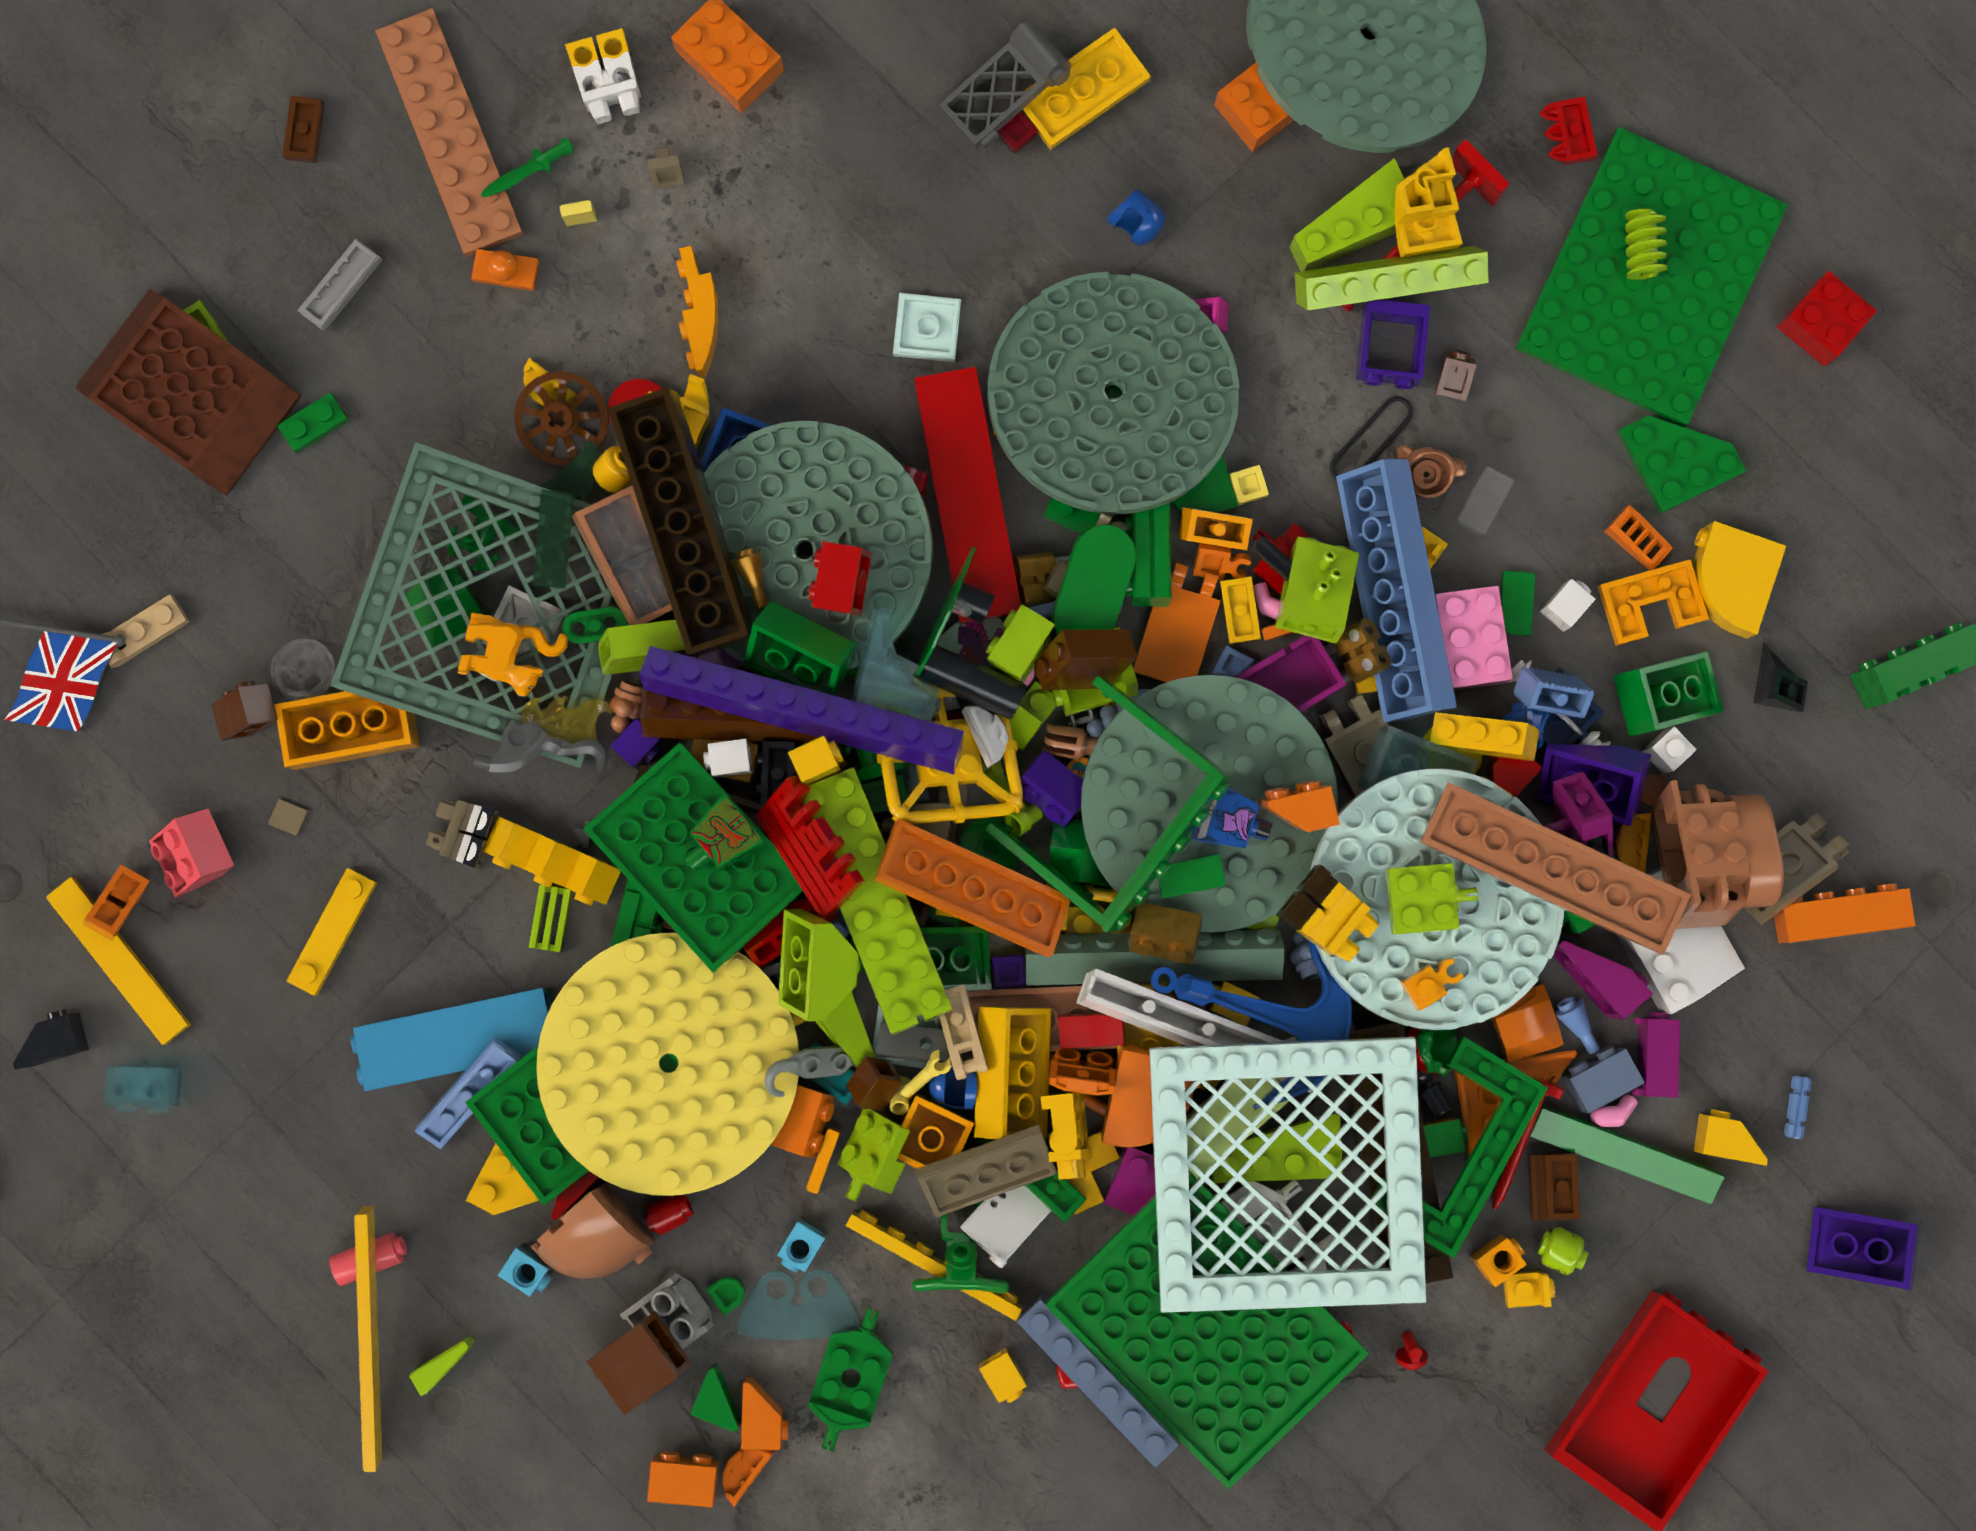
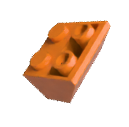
(1306, 809)

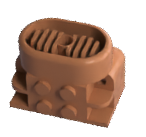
(1718, 852)

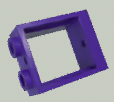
(1397, 313)

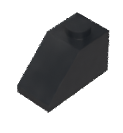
(52, 1040)

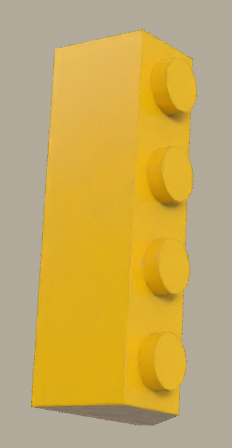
(1018, 1074)

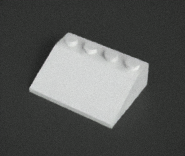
(1689, 969)

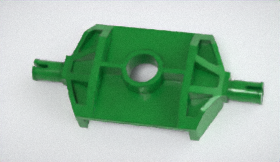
(845, 1405)

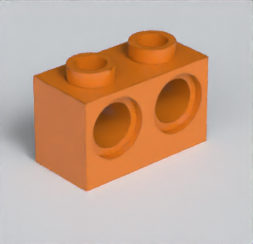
(116, 902)

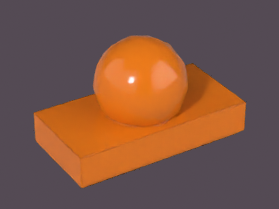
(505, 269)

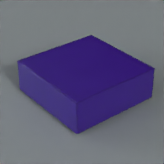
(1009, 971)

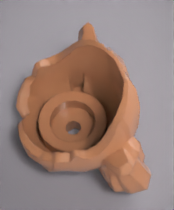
(1437, 463)

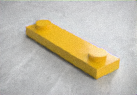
(331, 932)

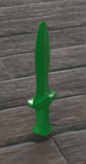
(538, 162)

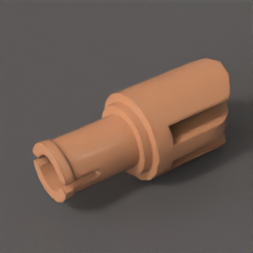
(1068, 742)

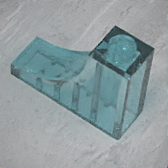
(884, 679)

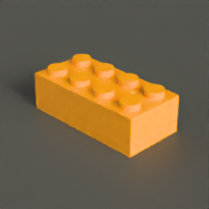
(341, 729)

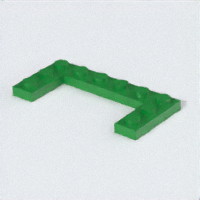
(1518, 1103)

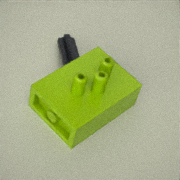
(1314, 587)

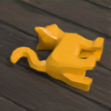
(501, 651)

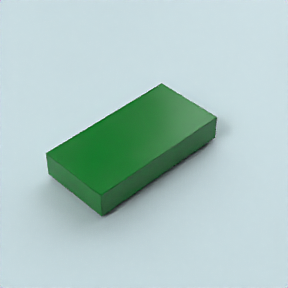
(1517, 602)
(1192, 876)

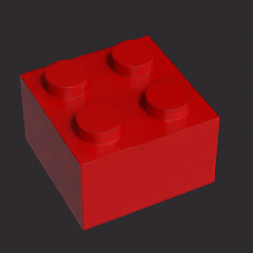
(1826, 318)
(840, 578)

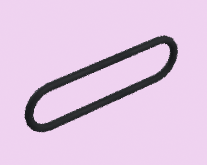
(1366, 425)

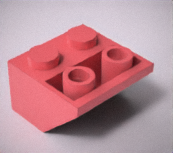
(190, 852)

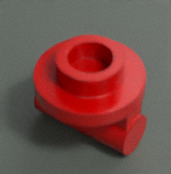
(1411, 1355)

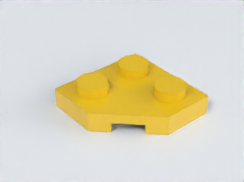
(499, 1186)

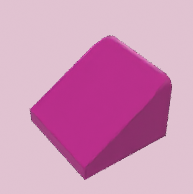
(1216, 310)

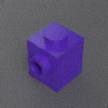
(635, 748)

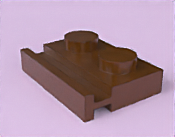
(1553, 1186)

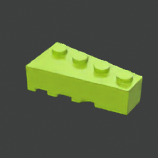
(1352, 223)
(1286, 1155)

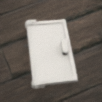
(1005, 1223)

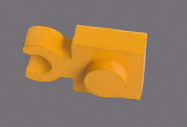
(1427, 986)

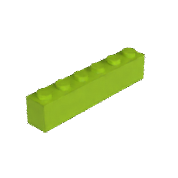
(1391, 277)

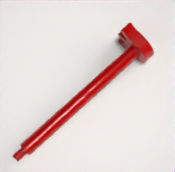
(1508, 1173)

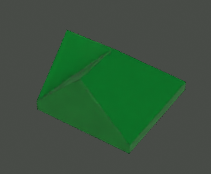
(1072, 855)

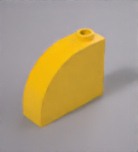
(1736, 576)

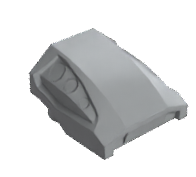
(677, 1306)

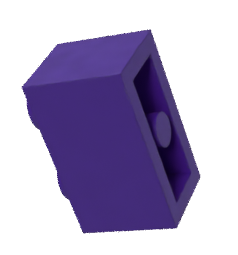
(1052, 788)

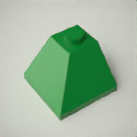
(445, 605)

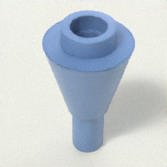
(1575, 1017)

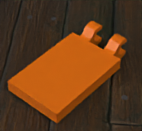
(1178, 633)

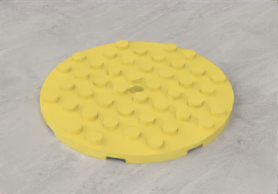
(605, 1076)

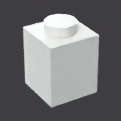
(1568, 604)
(1669, 750)
(728, 758)

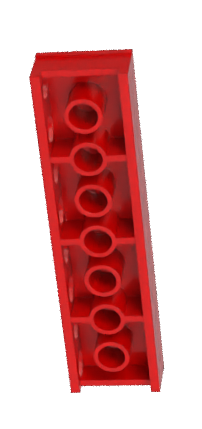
(967, 485)

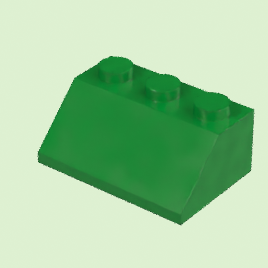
(797, 650)

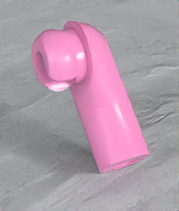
(1267, 605)

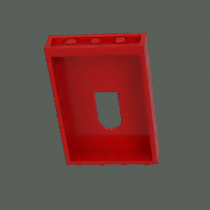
(1630, 1453)

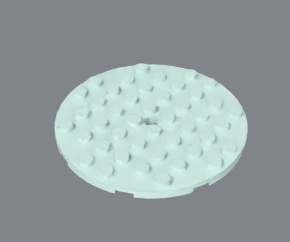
(1499, 938)

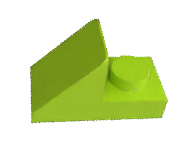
(1031, 714)

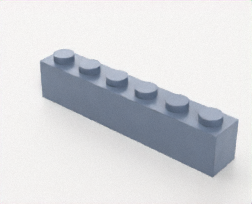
(1098, 1383)

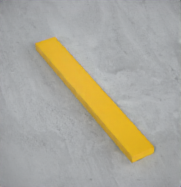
(368, 1338)

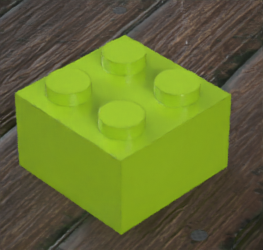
(1022, 642)

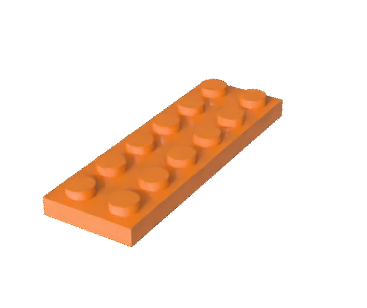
(972, 888)

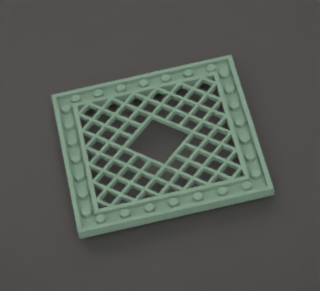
(355, 668)

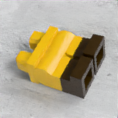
(1337, 919)

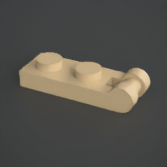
(148, 628)
(962, 1034)

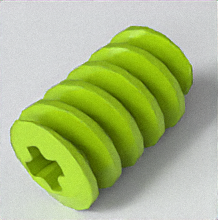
(1644, 244)

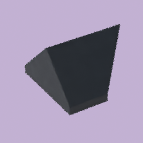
(1778, 684)

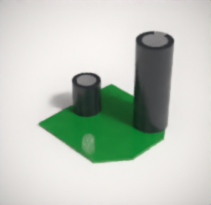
(959, 674)

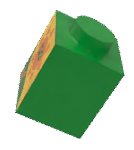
(1445, 1136)

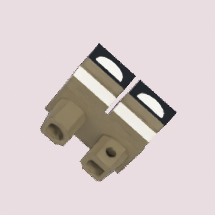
(457, 844)

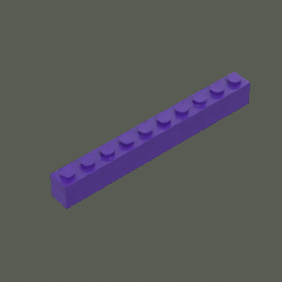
(802, 710)

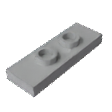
(340, 285)

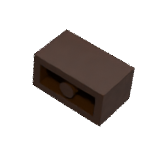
(244, 710)

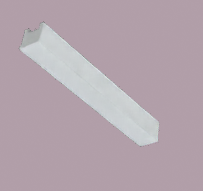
(1163, 1014)

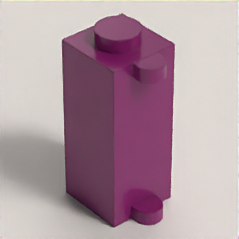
(1658, 1055)

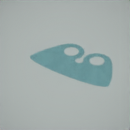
(782, 1320)

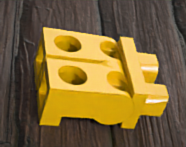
(1068, 1134)

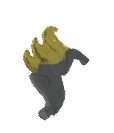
(552, 730)

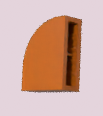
(1130, 1107)

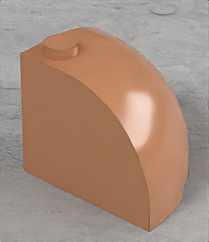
(595, 1238)

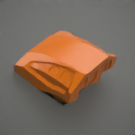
(1528, 1026)
(1081, 1076)

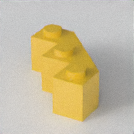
(551, 861)

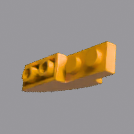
(701, 321)

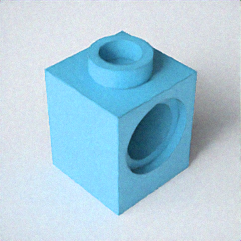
(809, 1234)
(512, 1272)

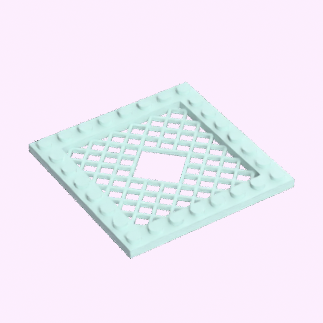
(1306, 1288)

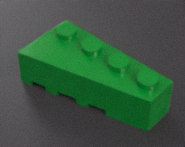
(1920, 666)

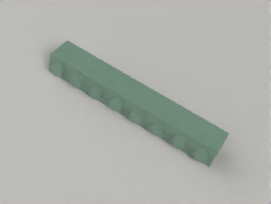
(1217, 958)

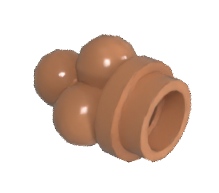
(626, 704)

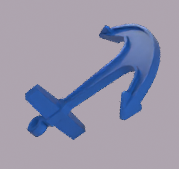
(1324, 1020)

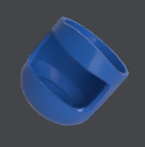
(1138, 210)
(954, 1093)

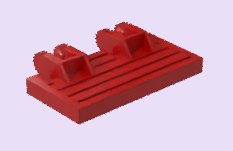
(809, 847)

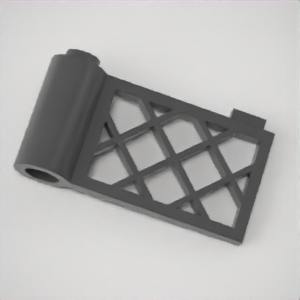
(1032, 53)

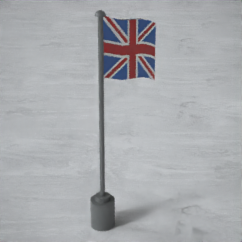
(62, 676)

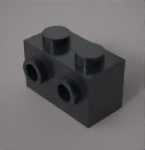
(775, 767)

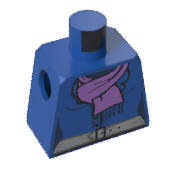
(1232, 822)

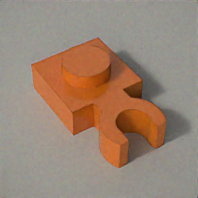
(1219, 561)

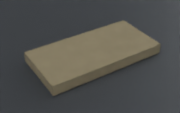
(986, 1171)

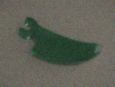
(578, 475)

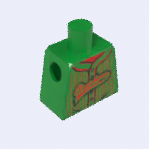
(723, 837)

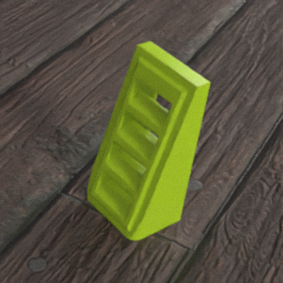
(431, 1372)

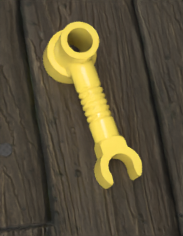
(900, 1102)

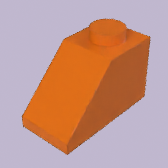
(761, 1419)

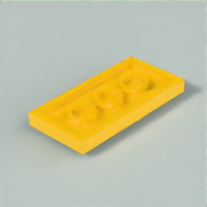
(1097, 82)

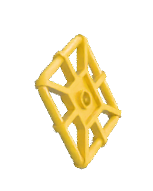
(967, 772)

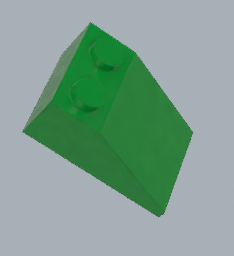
(1668, 693)
(960, 956)

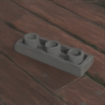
(908, 1044)

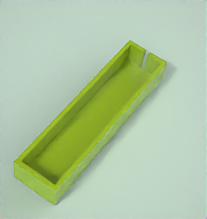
(878, 915)

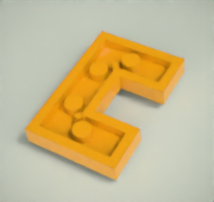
(1671, 583)

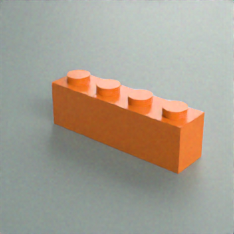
(1845, 915)

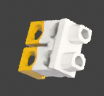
(608, 85)

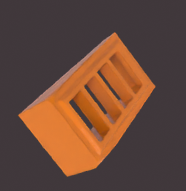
(1638, 522)

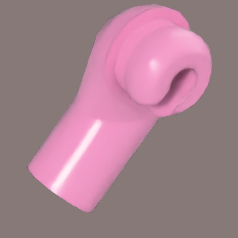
(1614, 1115)

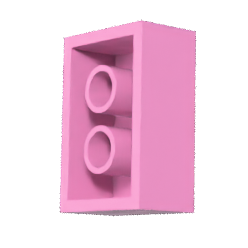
(1474, 637)

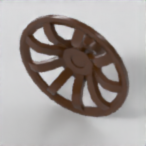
(560, 417)

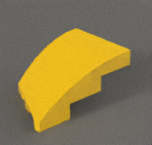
(1427, 209)

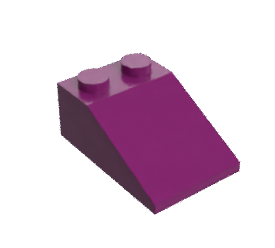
(1609, 985)

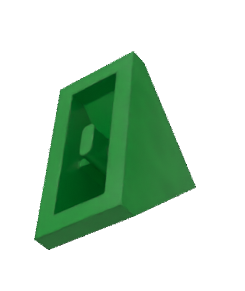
(715, 1402)

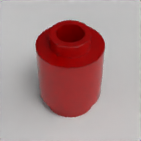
(668, 1213)

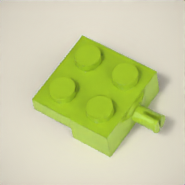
(1425, 898)
(873, 1153)

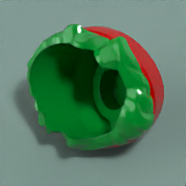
(1433, 1049)

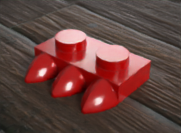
(1571, 129)

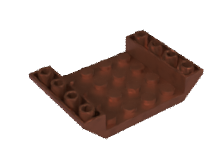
(188, 392)

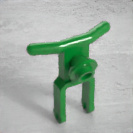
(960, 1266)

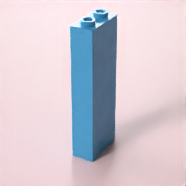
(446, 1038)

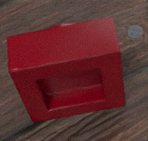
(1017, 132)

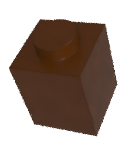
(874, 1083)

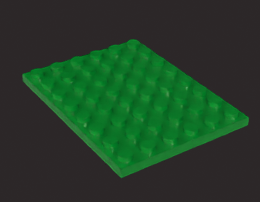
(1663, 333)
(1212, 1377)

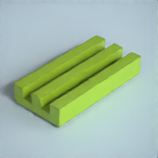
(538, 915)

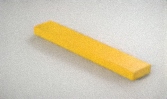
(120, 964)

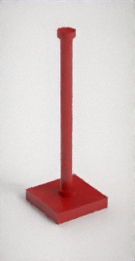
(1477, 175)

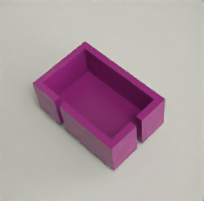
(1301, 676)

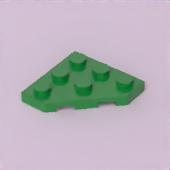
(1678, 460)

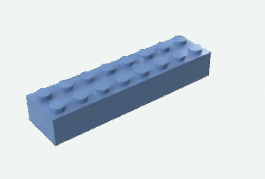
(1397, 588)

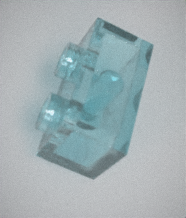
(143, 1087)

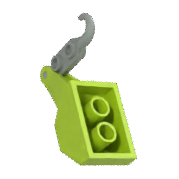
(817, 986)

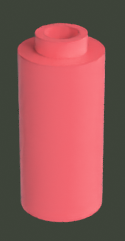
(389, 1252)

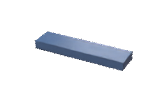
(451, 1109)

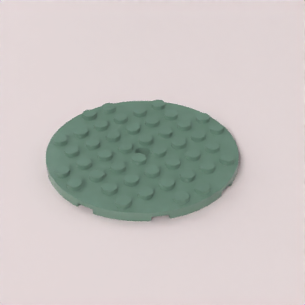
(1366, 91)
(1122, 450)
(817, 487)
(1141, 784)

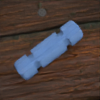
(1797, 1107)

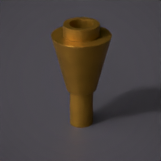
(749, 568)

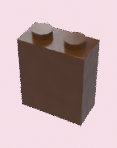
(1082, 655)
(639, 1363)

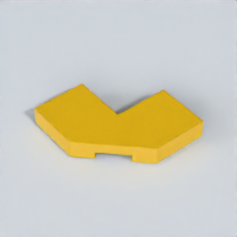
(1101, 1155)

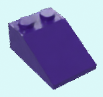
(1612, 770)
(1863, 1248)

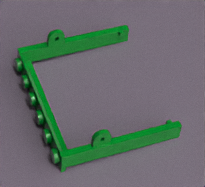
(1172, 840)

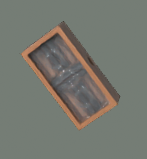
(624, 555)

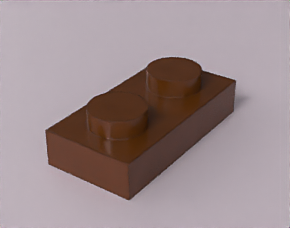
(303, 129)

